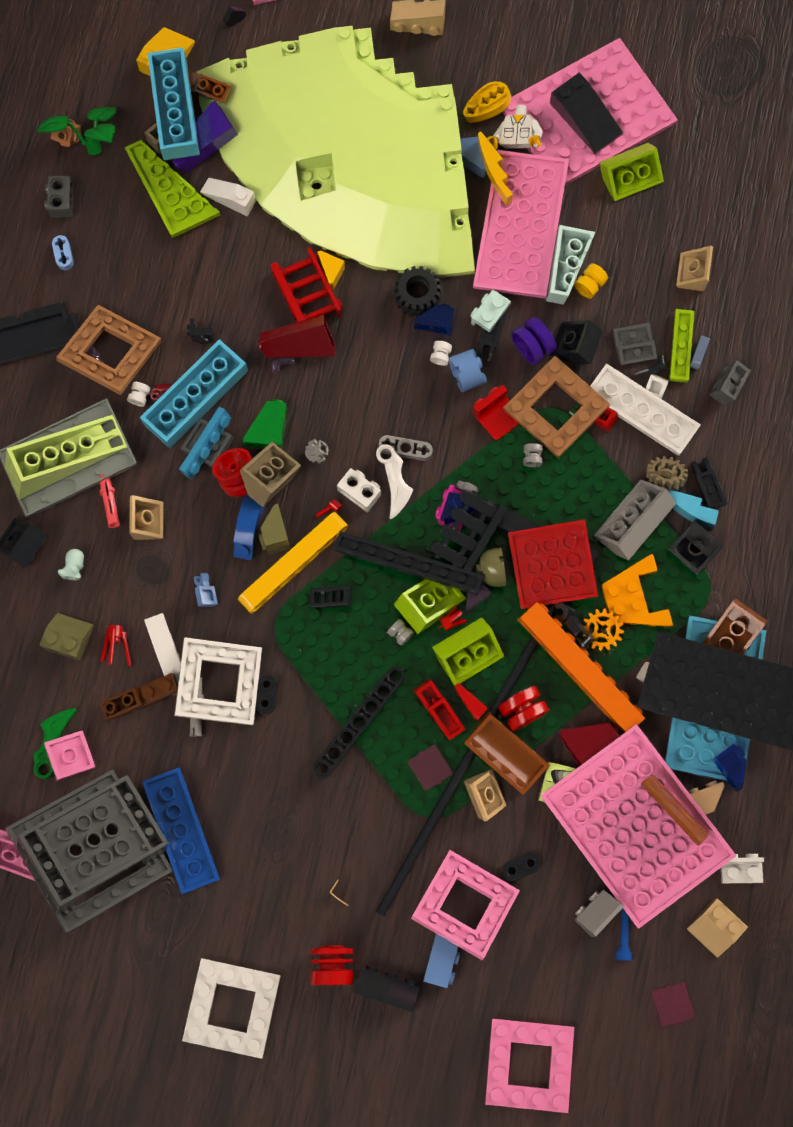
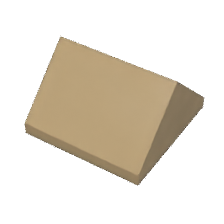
(694, 269)
(146, 518)
(485, 794)

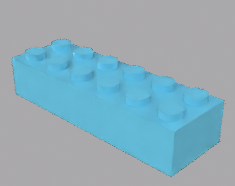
(173, 104)
(194, 393)

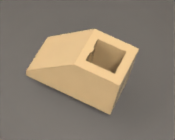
(708, 797)

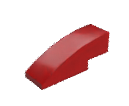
(439, 709)

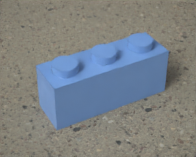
(441, 962)

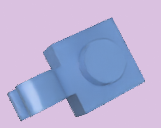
(204, 592)

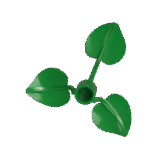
(93, 136)

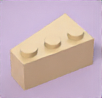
(418, 17)

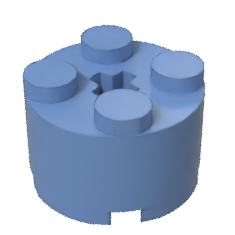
(467, 370)

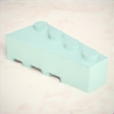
(568, 257)

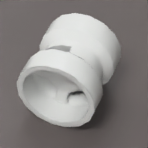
(441, 352)
(138, 394)

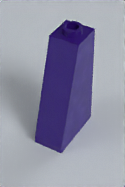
(212, 133)

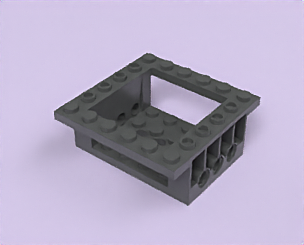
(69, 821)

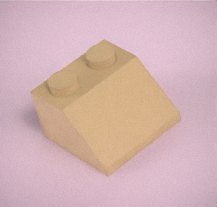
(717, 927)

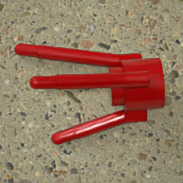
(115, 635)

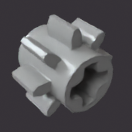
(316, 451)

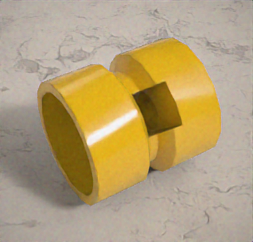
(593, 278)

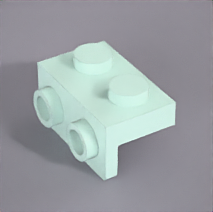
(490, 311)

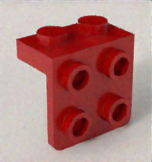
(491, 413)

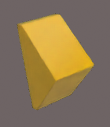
(332, 268)

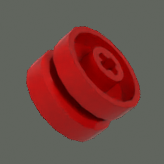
(227, 471)
(525, 711)

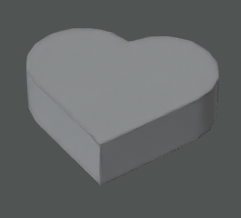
(465, 486)

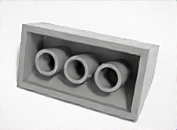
(635, 519)

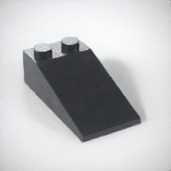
(585, 113)

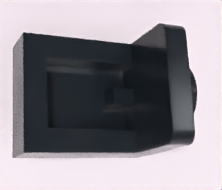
(200, 335)

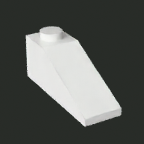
(229, 195)

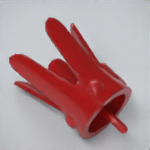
(447, 621)

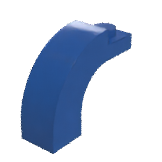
(247, 528)

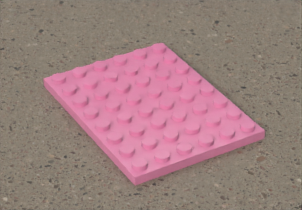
(623, 91)
(626, 831)

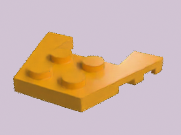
(625, 596)

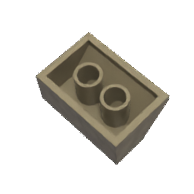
(268, 473)

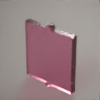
(430, 767)
(673, 1004)

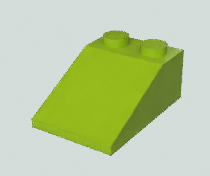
(427, 603)

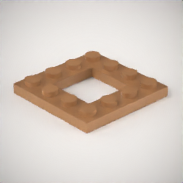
(115, 379)
(556, 441)

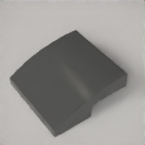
(634, 343)
(220, 447)

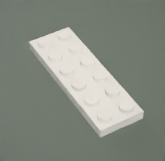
(645, 410)

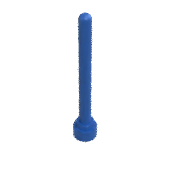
(623, 951)

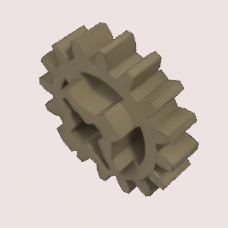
(667, 473)

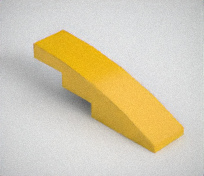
(493, 163)

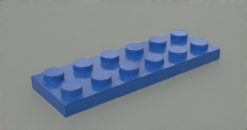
(182, 829)

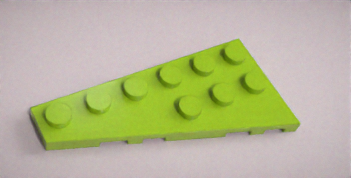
(171, 194)

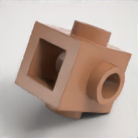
(67, 136)

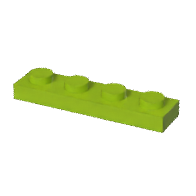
(681, 345)

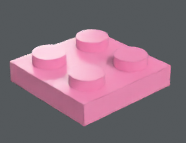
(69, 755)

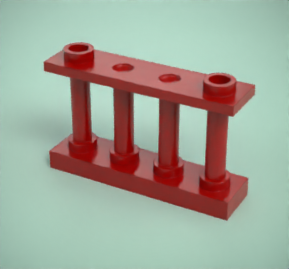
(288, 288)

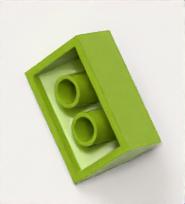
(632, 171)
(468, 651)

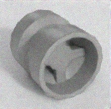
(532, 455)
(400, 632)

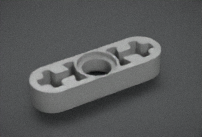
(420, 445)

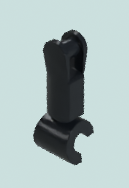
(574, 625)

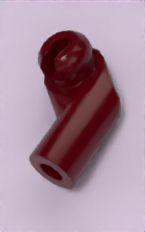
(159, 390)

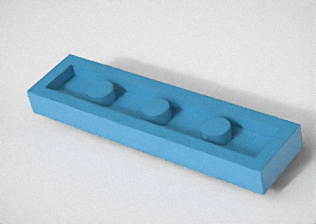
(205, 443)

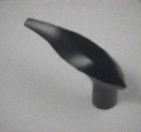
(660, 367)

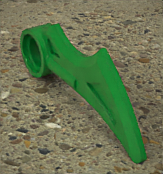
(52, 730)

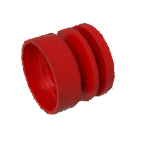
(331, 966)

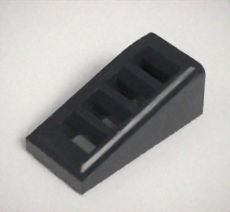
(331, 590)

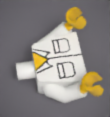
(518, 131)

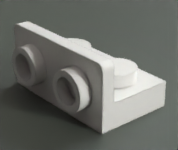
(743, 870)

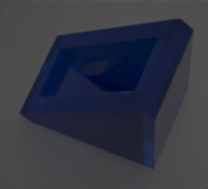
(453, 500)

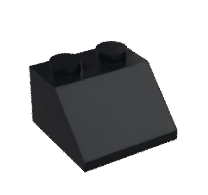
(577, 341)
(21, 542)
(696, 547)

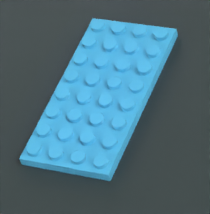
(693, 745)

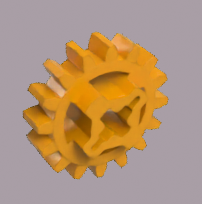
(609, 623)

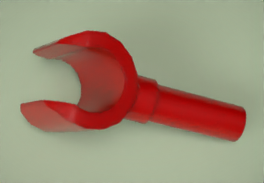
(334, 505)

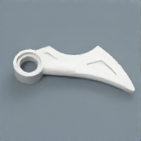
(399, 489)

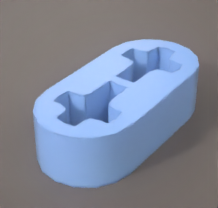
(58, 253)

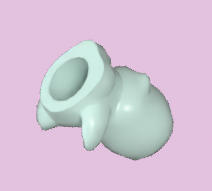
(73, 563)

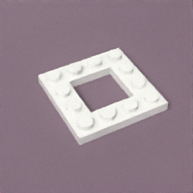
(199, 650)
(197, 1027)

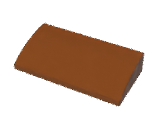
(506, 753)
(675, 809)

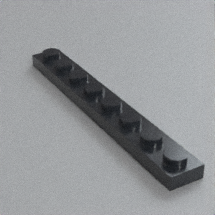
(409, 563)

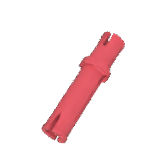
(112, 519)

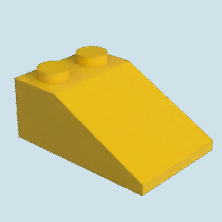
(163, 40)

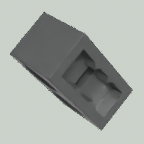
(62, 196)
(729, 382)

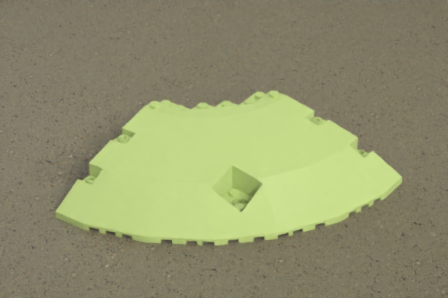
(360, 133)

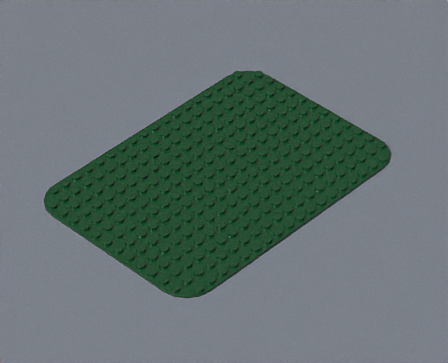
(349, 651)

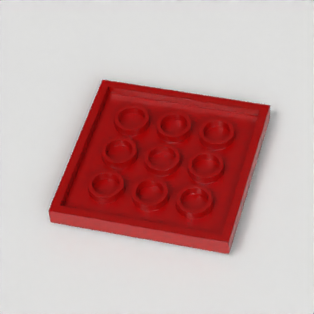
(553, 564)

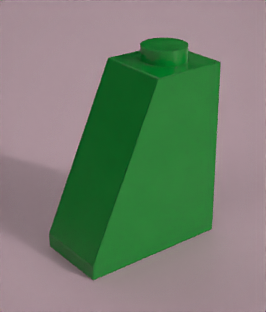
(268, 426)

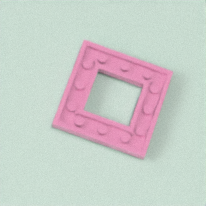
(430, 916)
(561, 1042)

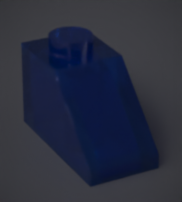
(436, 320)
(732, 766)

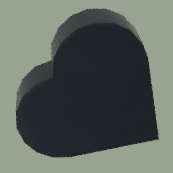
(234, 15)

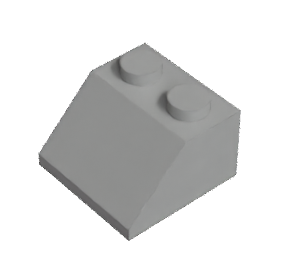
(598, 912)

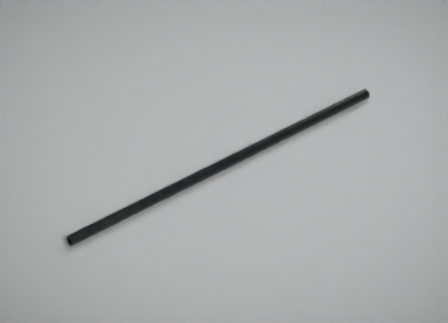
(455, 779)

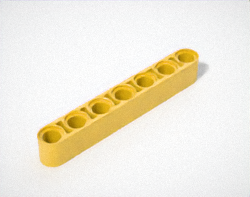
(292, 562)

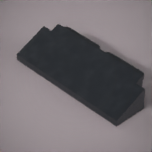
(36, 332)

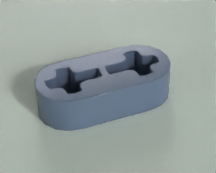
(699, 352)

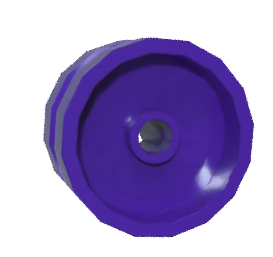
(533, 340)

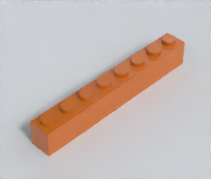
(580, 668)

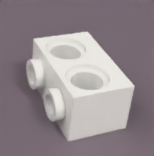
(355, 493)

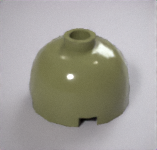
(492, 567)

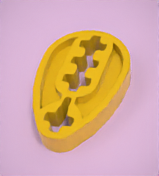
(483, 111)

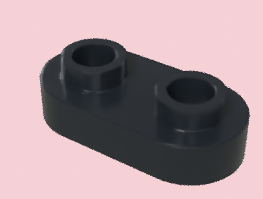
(266, 694)
(521, 867)

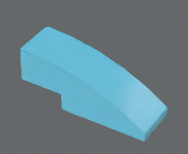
(690, 508)

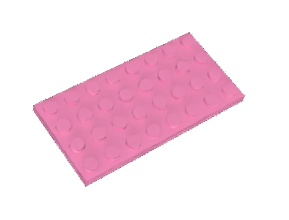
(522, 236)

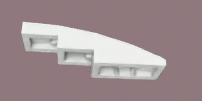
(164, 645)

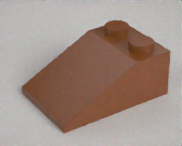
(736, 628)

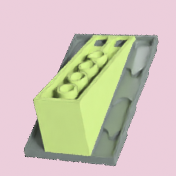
(66, 458)

